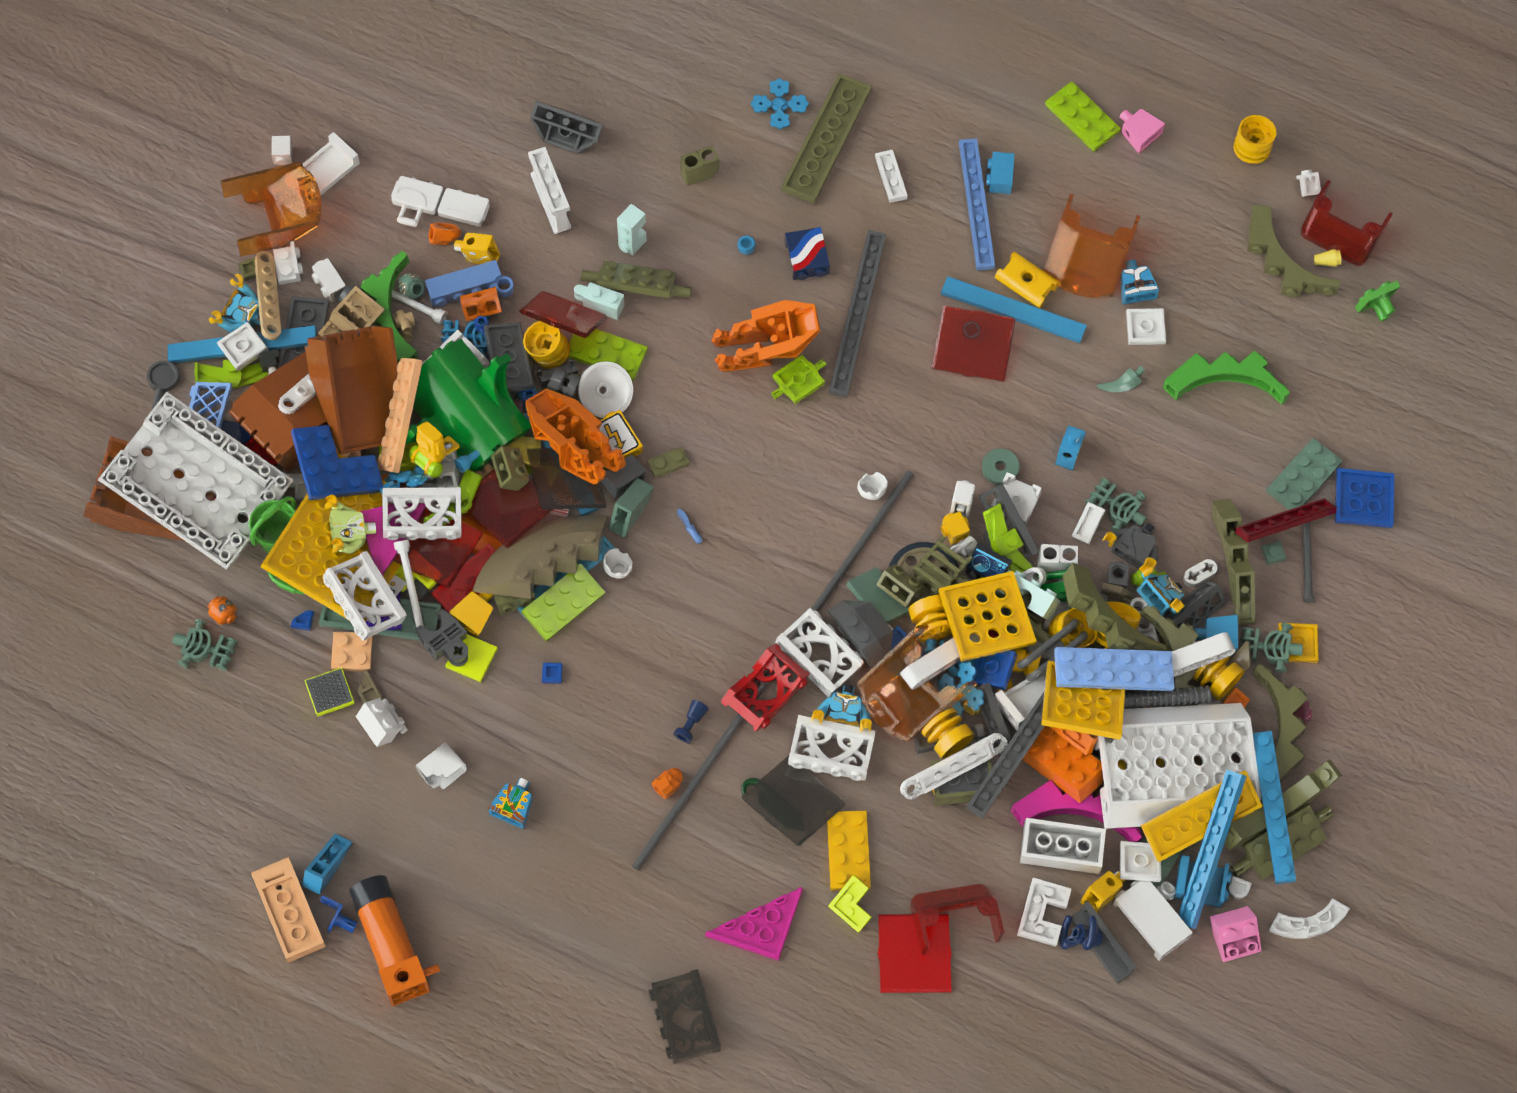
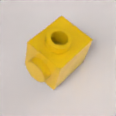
(955, 527)

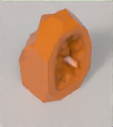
(443, 233)
(668, 782)

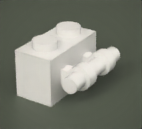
(381, 721)

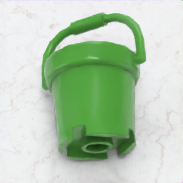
(269, 521)

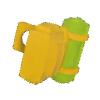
(431, 449)

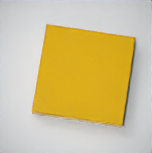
(1308, 636)

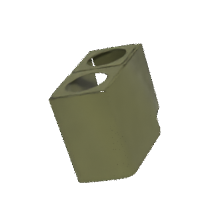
(692, 166)

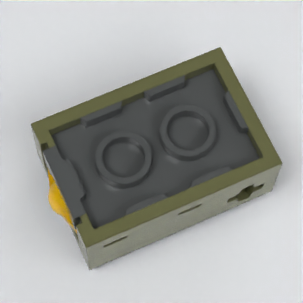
(962, 787)

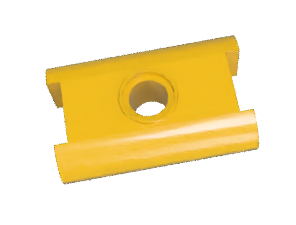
(1032, 291)

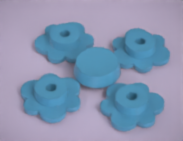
(779, 104)
(413, 478)
(974, 696)

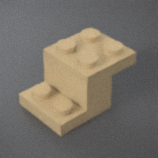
(353, 312)

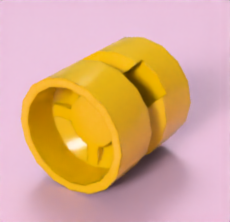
(1021, 654)

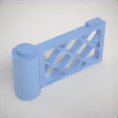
(213, 387)

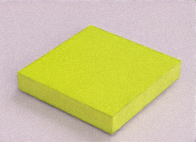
(479, 659)

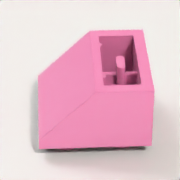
(1236, 933)

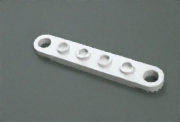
(297, 395)
(953, 766)

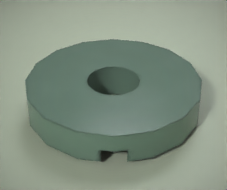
(999, 456)

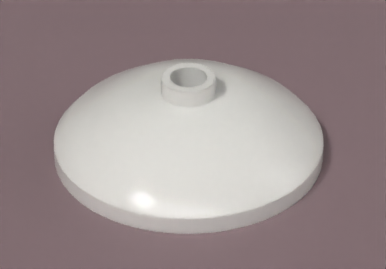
(617, 388)

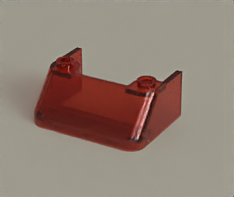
(1334, 233)
(926, 909)

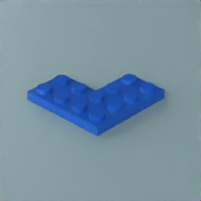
(326, 473)

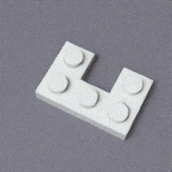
(1039, 895)

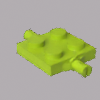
(798, 379)

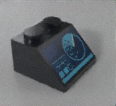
(987, 563)

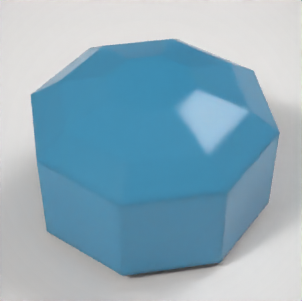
(746, 245)

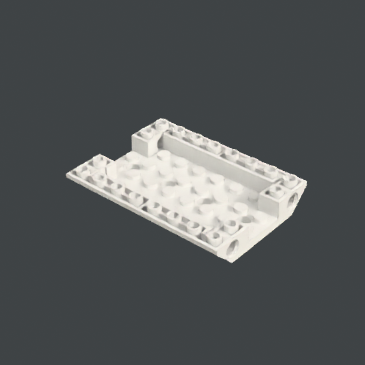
(210, 463)
(1176, 736)

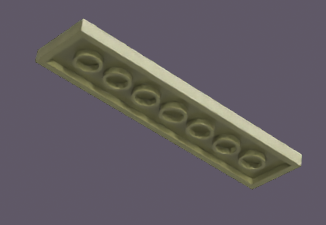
(826, 138)

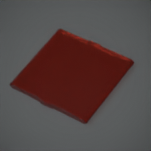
(563, 314)
(973, 343)
(506, 511)
(441, 557)

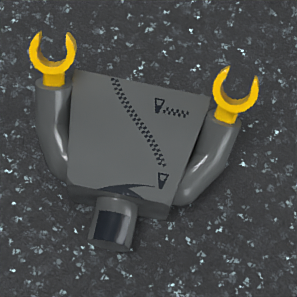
(1134, 545)

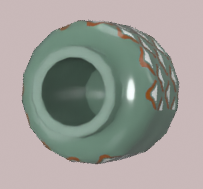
(411, 285)

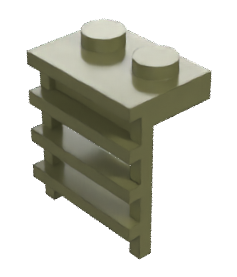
(934, 577)

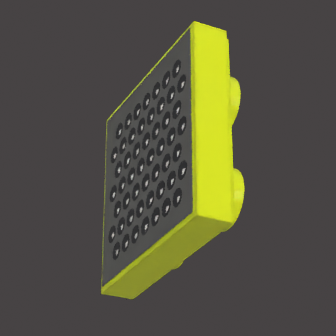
(329, 692)

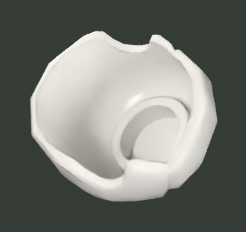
(872, 486)
(617, 563)

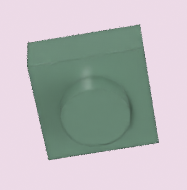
(1273, 553)

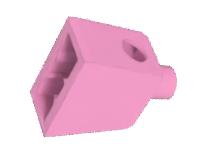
(1141, 128)

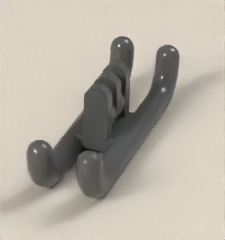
(1048, 647)

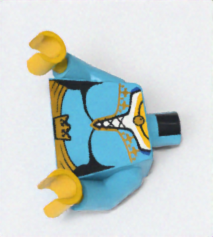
(240, 308)
(1160, 591)
(844, 709)

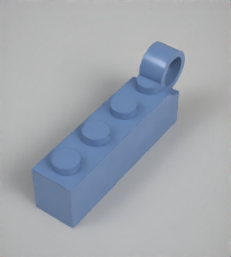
(451, 286)

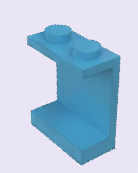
(1217, 892)

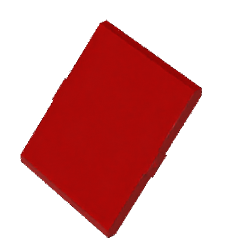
(900, 957)

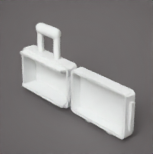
(429, 198)

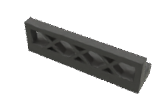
(1012, 516)
(1194, 601)
(993, 716)
(1109, 951)

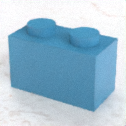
(1001, 172)

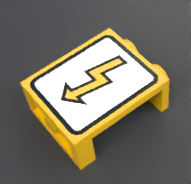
(620, 434)

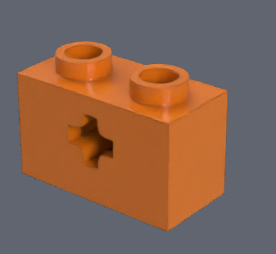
(480, 303)

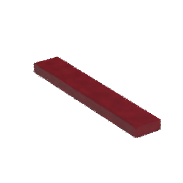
(1286, 520)

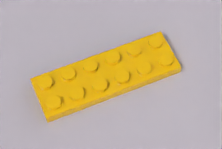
(1189, 820)

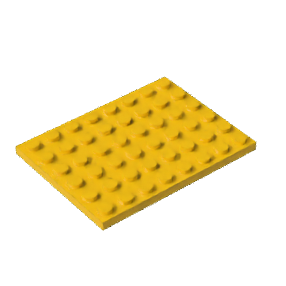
(306, 553)

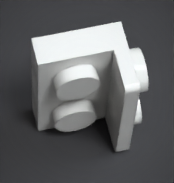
(287, 264)

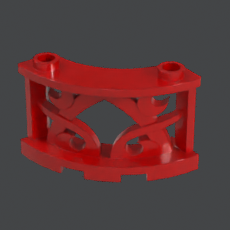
(737, 693)

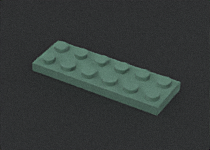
(428, 611)

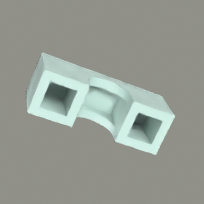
(630, 230)
(1043, 602)

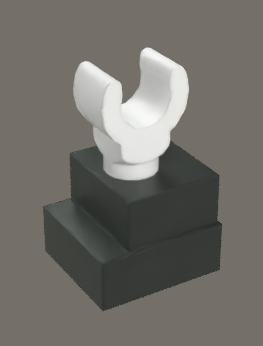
(269, 360)

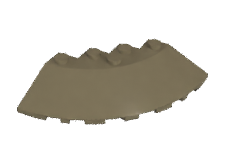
(541, 554)

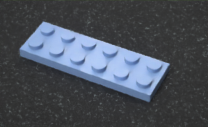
(1114, 669)

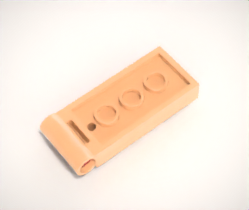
(288, 910)

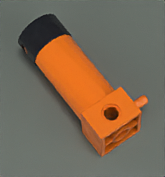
(389, 940)

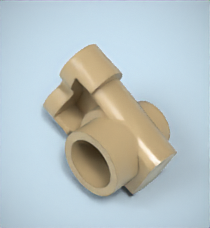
(404, 322)

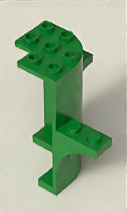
(468, 402)

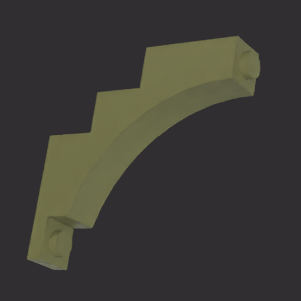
(1236, 554)
(1294, 798)

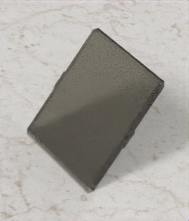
(560, 488)
(793, 801)

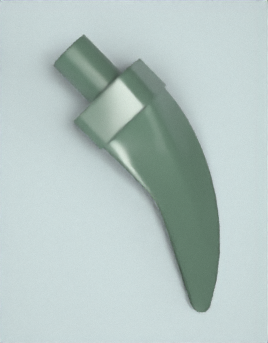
(1126, 382)

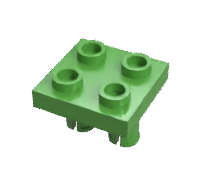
(1379, 300)

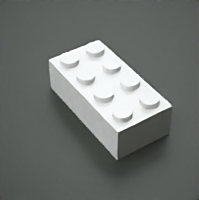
(1062, 846)

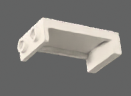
(331, 163)
(1020, 700)
(1153, 917)

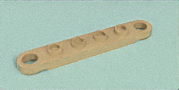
(267, 295)

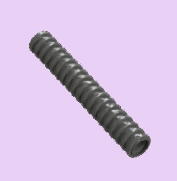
(1167, 697)

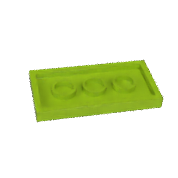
(1082, 116)
(608, 348)
(563, 602)

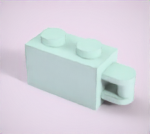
(600, 299)

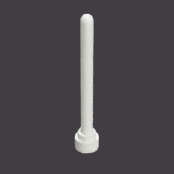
(437, 315)
(403, 548)

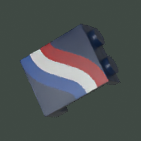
(807, 253)

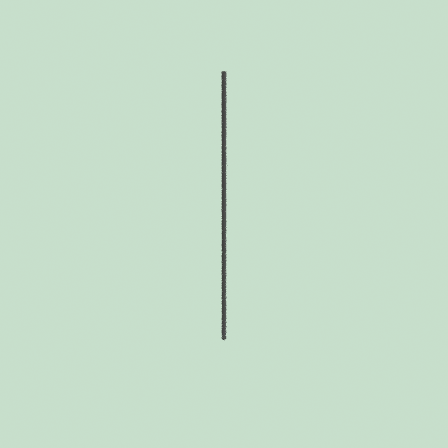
(761, 686)

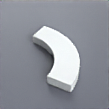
(1311, 926)

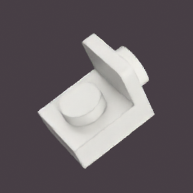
(1309, 183)

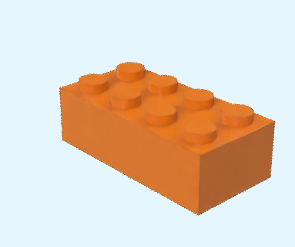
(1065, 765)

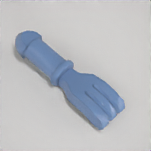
(690, 528)

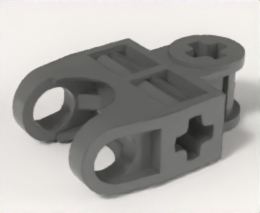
(445, 640)

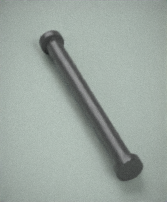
(1308, 598)

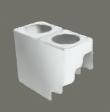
(1055, 551)
(441, 767)

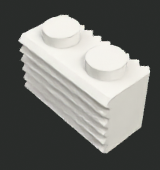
(963, 498)

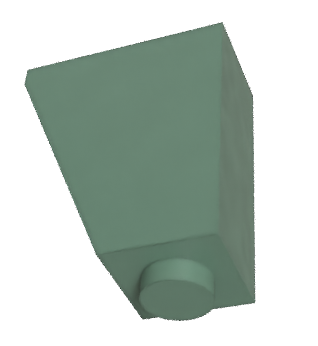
(630, 507)

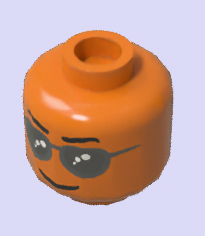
(222, 610)

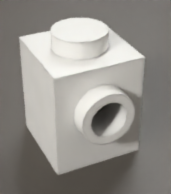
(281, 150)

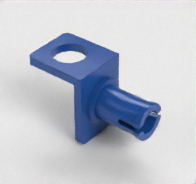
(338, 920)

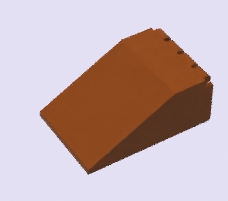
(354, 383)
(259, 411)
(116, 511)

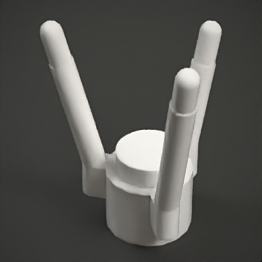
(965, 546)

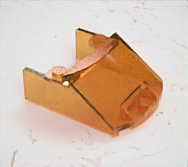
(289, 200)
(1086, 259)
(893, 702)

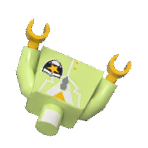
(347, 527)

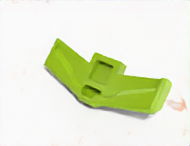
(228, 374)
(469, 485)
(1004, 541)

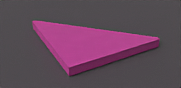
(381, 548)
(762, 928)

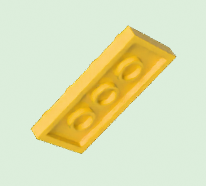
(848, 848)

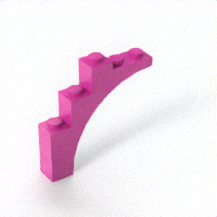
(1049, 801)

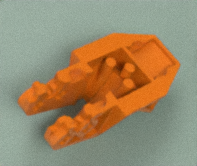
(787, 324)
(573, 435)

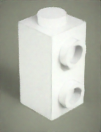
(329, 279)

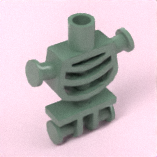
(1130, 511)
(1285, 646)
(192, 647)

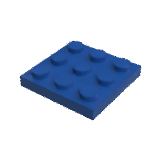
(1364, 498)

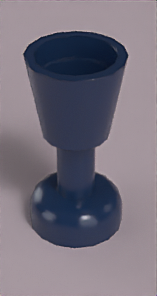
(694, 715)

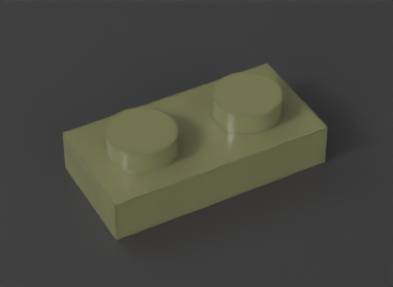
(668, 462)

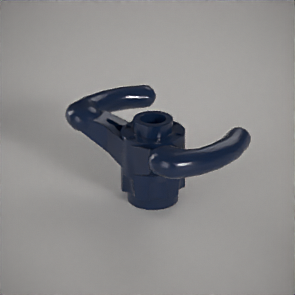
(1082, 934)

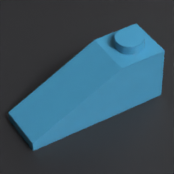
(325, 864)

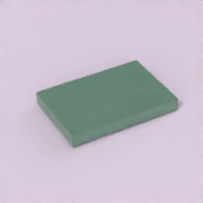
(865, 589)

